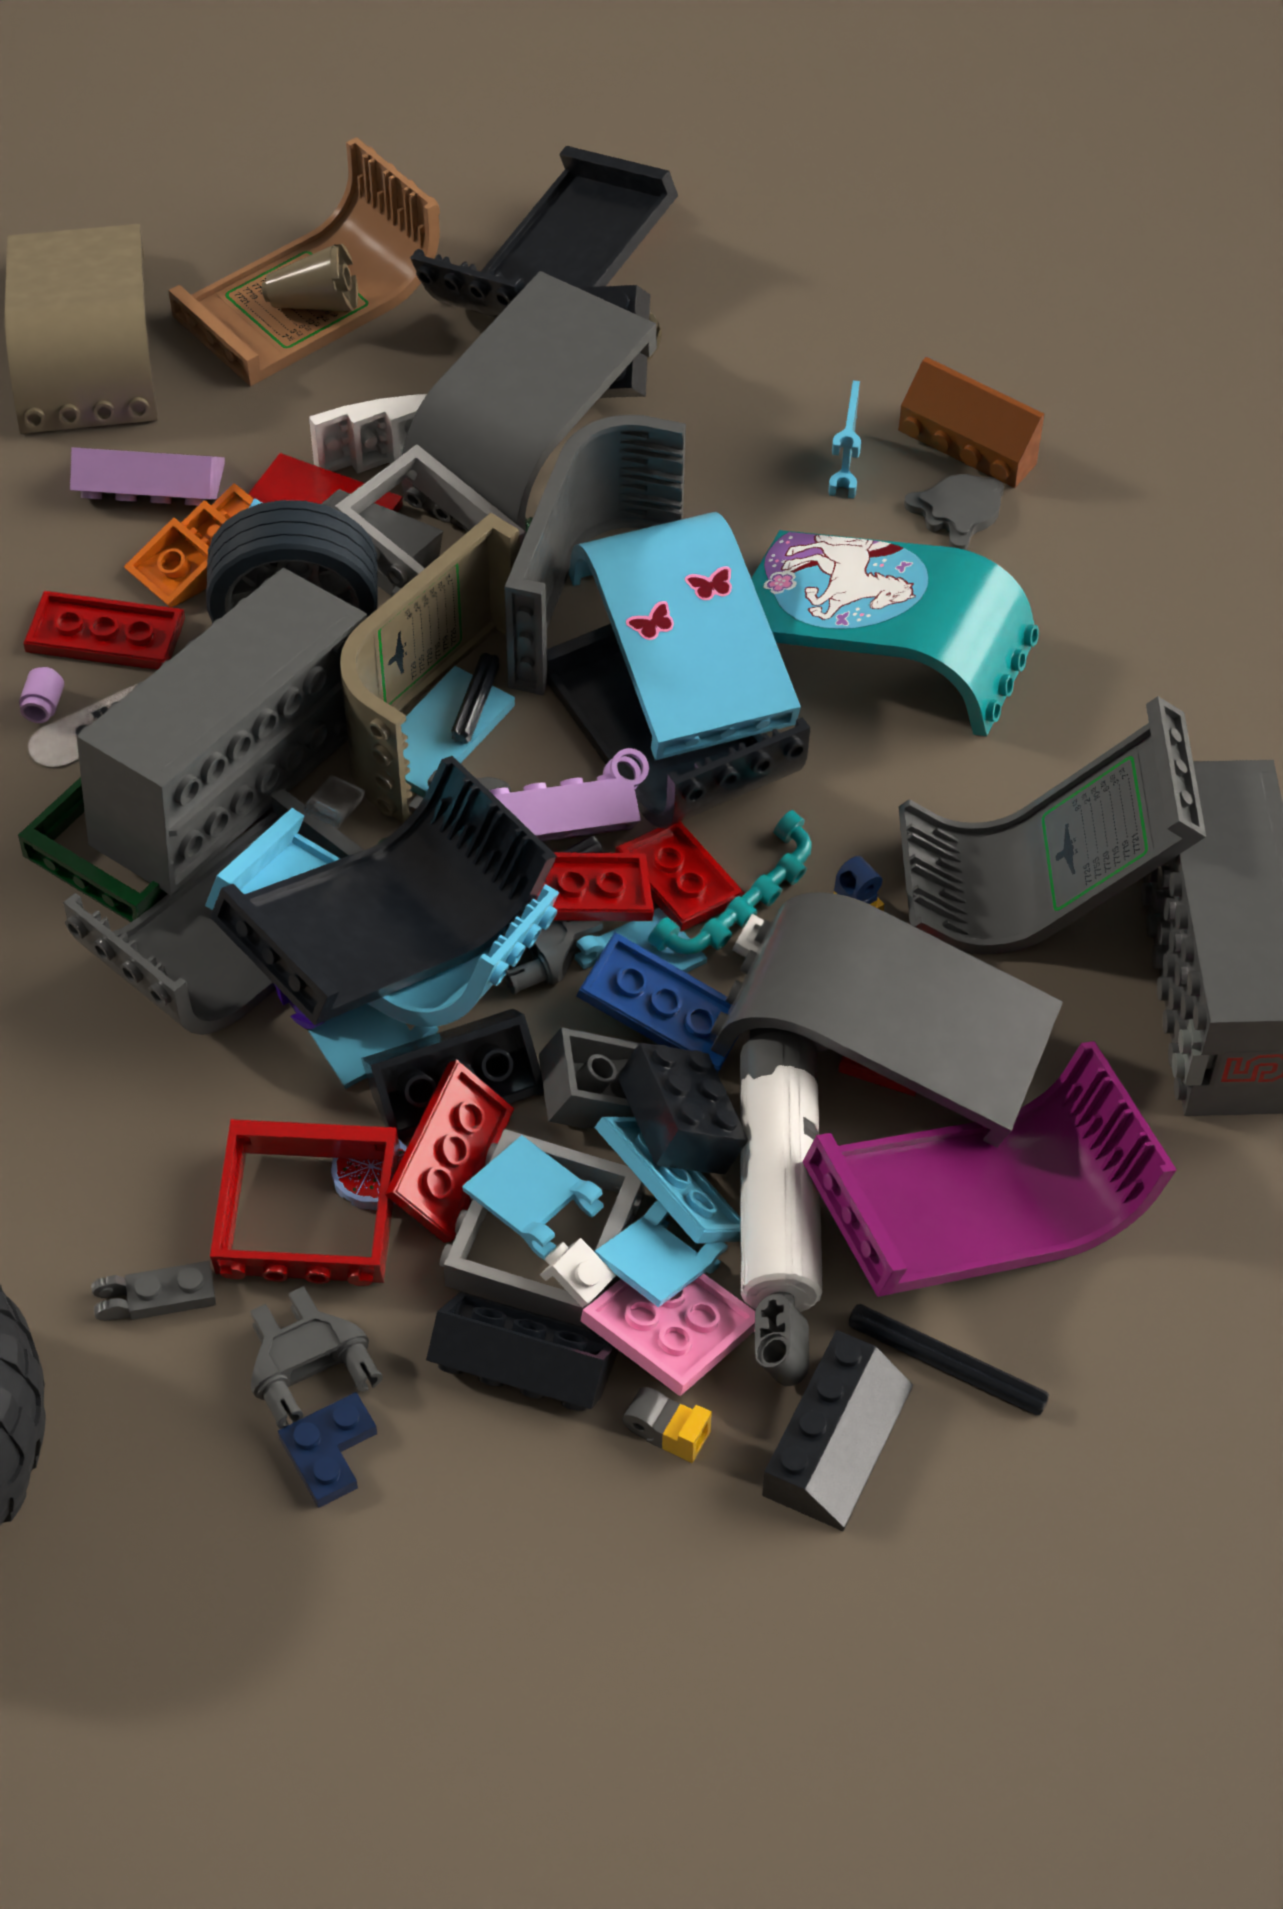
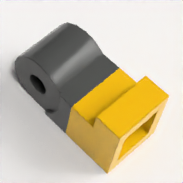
(668, 1423)

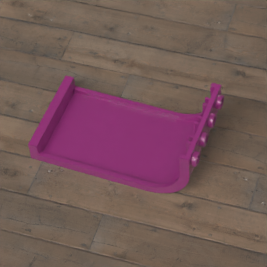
(959, 1209)

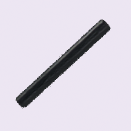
(949, 1359)

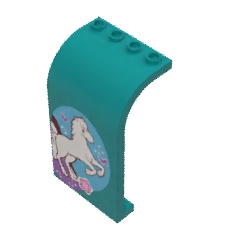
(902, 603)

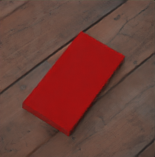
(301, 481)
(104, 630)
(448, 1150)

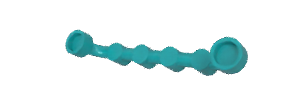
(764, 889)

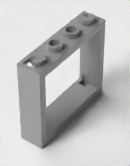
(438, 485)
(520, 1291)

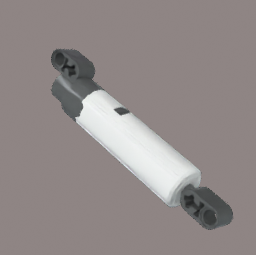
(779, 1197)

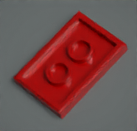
(683, 875)
(601, 887)

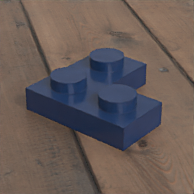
(317, 1446)

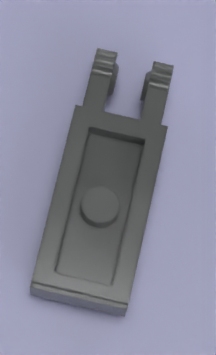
(155, 1292)

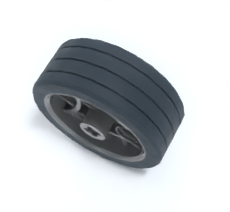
(294, 535)

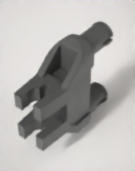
(551, 954)
(304, 1350)

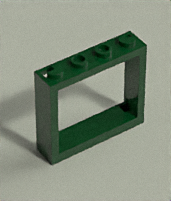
(41, 849)

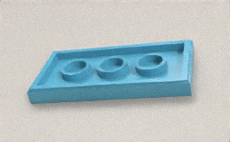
(431, 725)
(680, 1191)

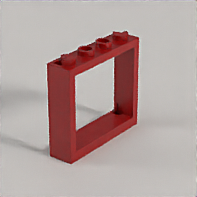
(307, 1141)

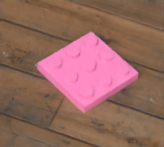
(679, 1337)

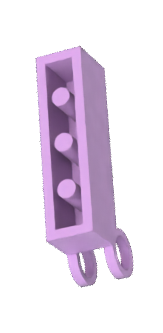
(580, 807)

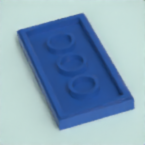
(654, 998)

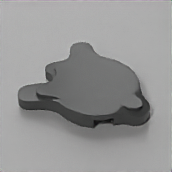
(958, 504)

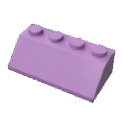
(145, 474)

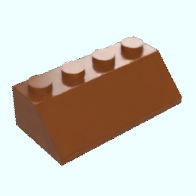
(971, 422)

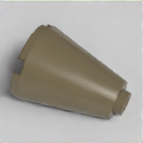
(314, 283)

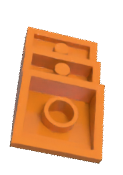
(177, 556)

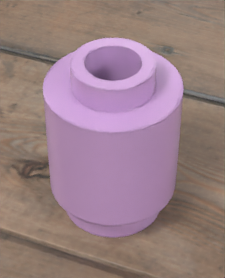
(41, 694)

